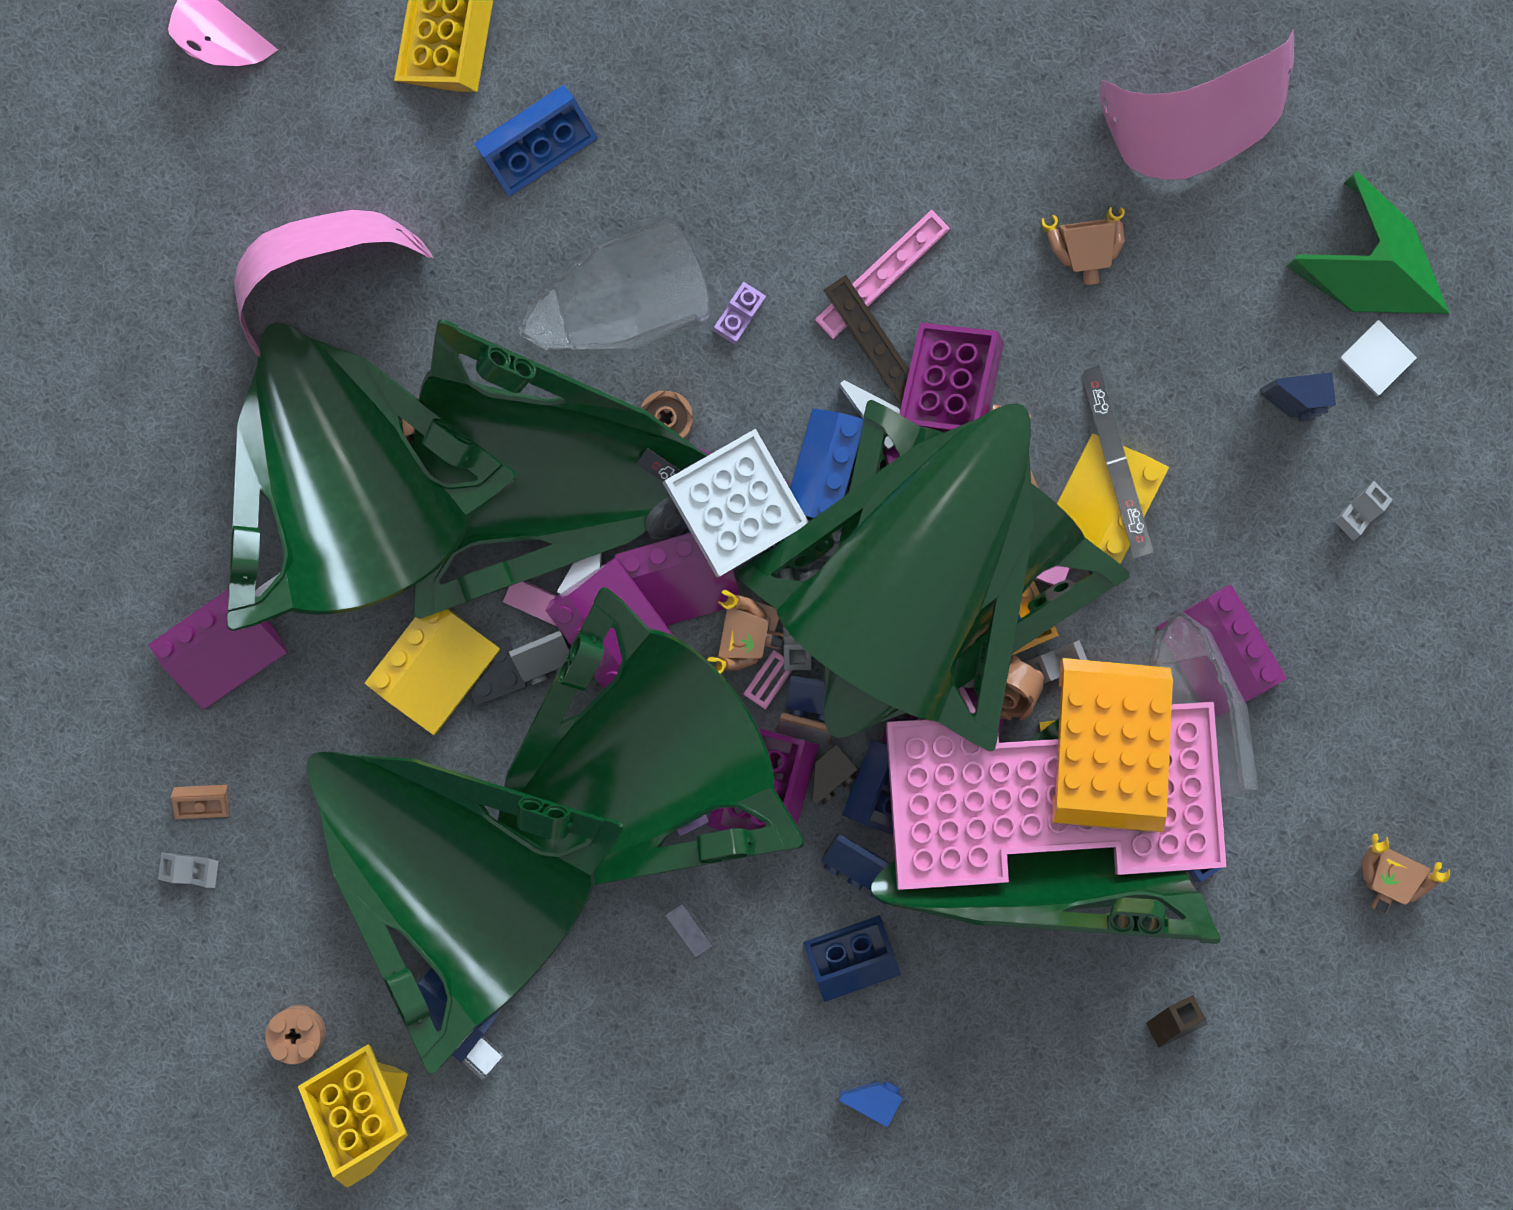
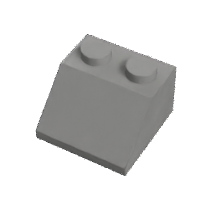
(540, 657)

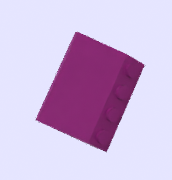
(951, 376)
(677, 578)
(574, 604)
(1238, 641)
(210, 657)
(792, 768)

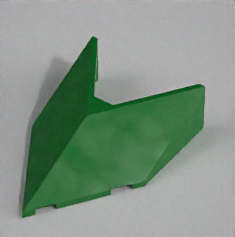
(1387, 281)

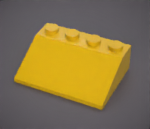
(444, 44)
(1093, 502)
(432, 668)
(353, 1116)

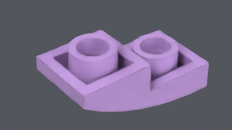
(739, 313)

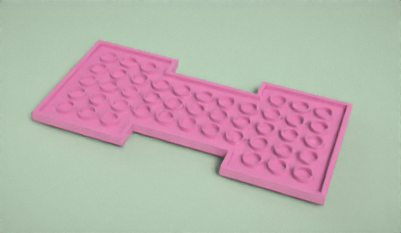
(970, 807)

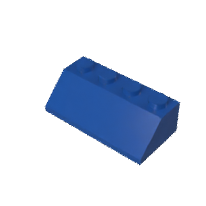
(536, 140)
(825, 460)

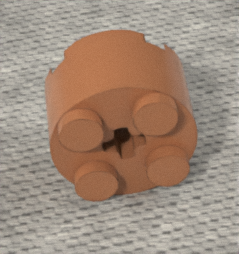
(671, 404)
(1022, 690)
(303, 1021)

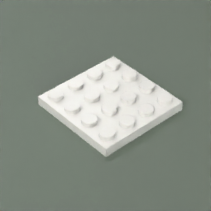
(735, 503)

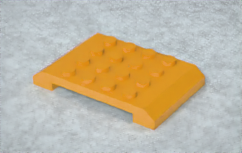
(1113, 746)

